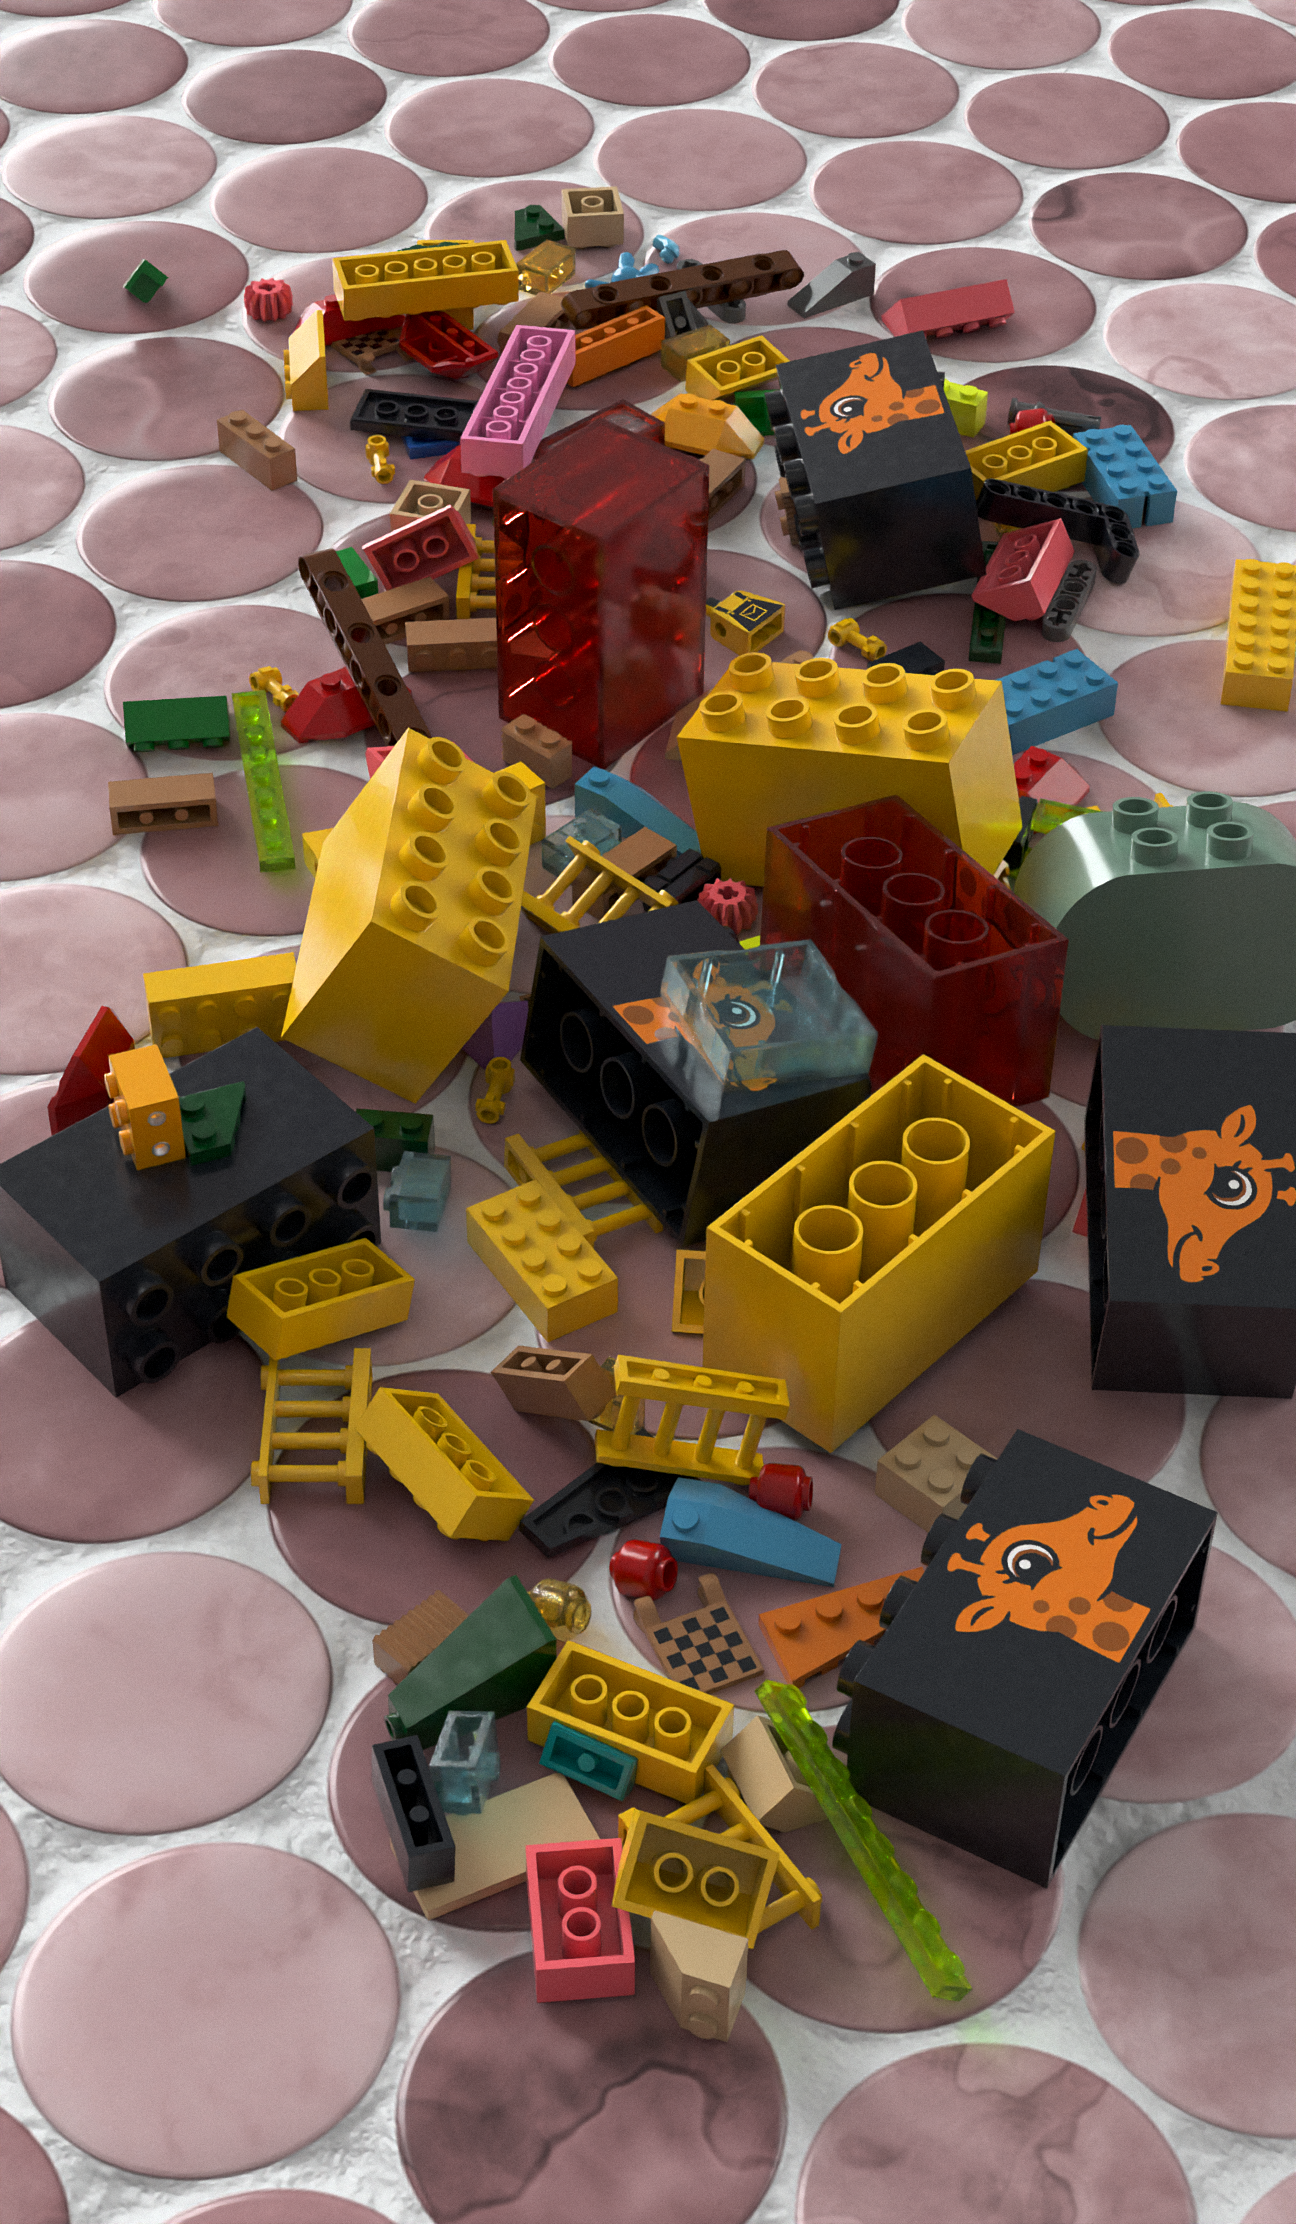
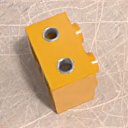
(145, 1107)

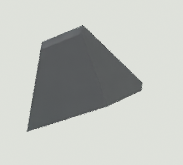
(679, 314)

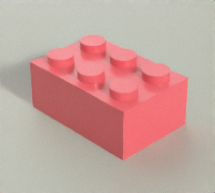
(576, 1935)

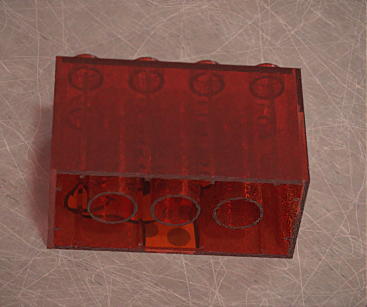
(601, 588)
(921, 944)

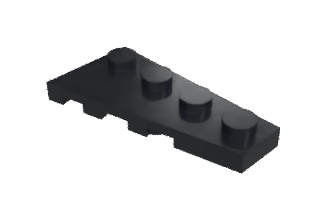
(597, 1504)

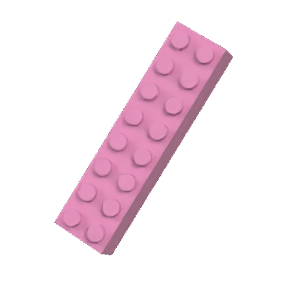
(518, 401)

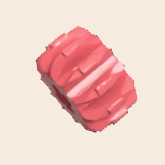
(268, 299)
(730, 903)

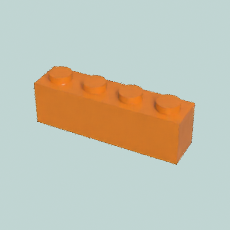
(616, 344)

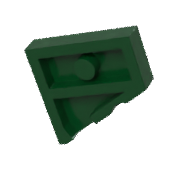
(535, 226)
(211, 1122)

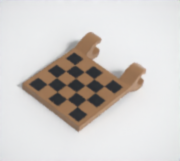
(365, 347)
(703, 1646)

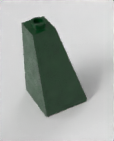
(482, 1666)

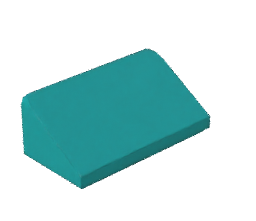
(589, 1761)

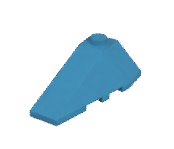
(631, 808)
(731, 1532)

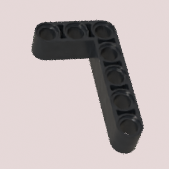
(1083, 519)

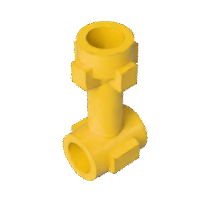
(377, 452)
(848, 632)
(271, 681)
(500, 1079)

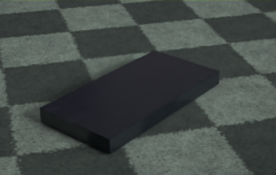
(412, 415)

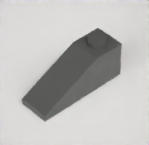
(837, 285)

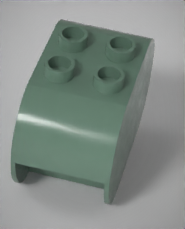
(1171, 914)

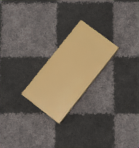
(493, 1843)

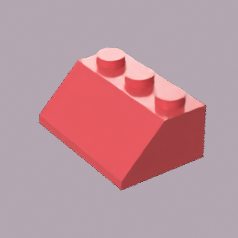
(422, 549)

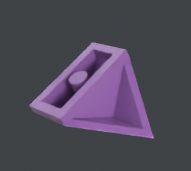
(499, 1034)

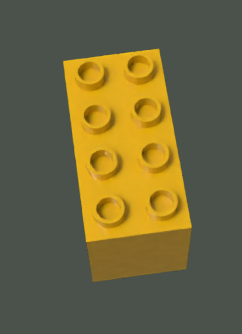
(825, 737)
(412, 916)
(877, 1247)

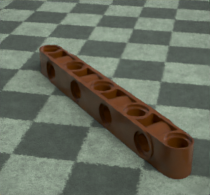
(703, 284)
(360, 646)

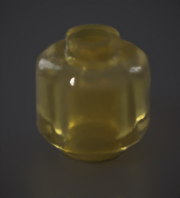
(562, 1607)

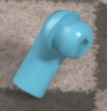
(668, 248)

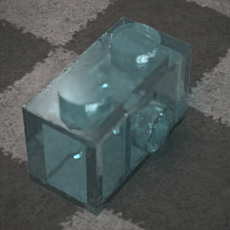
(588, 826)
(418, 1191)
(466, 1761)

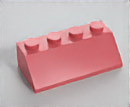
(951, 310)
(1025, 571)

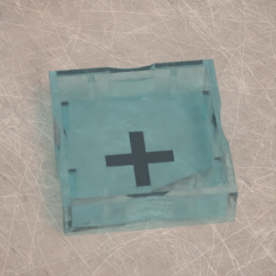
(767, 1015)

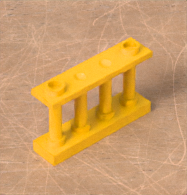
(470, 583)
(541, 909)
(525, 1165)
(698, 1387)
(347, 1473)
(722, 1795)

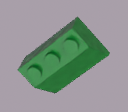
(176, 723)

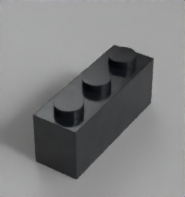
(413, 1813)

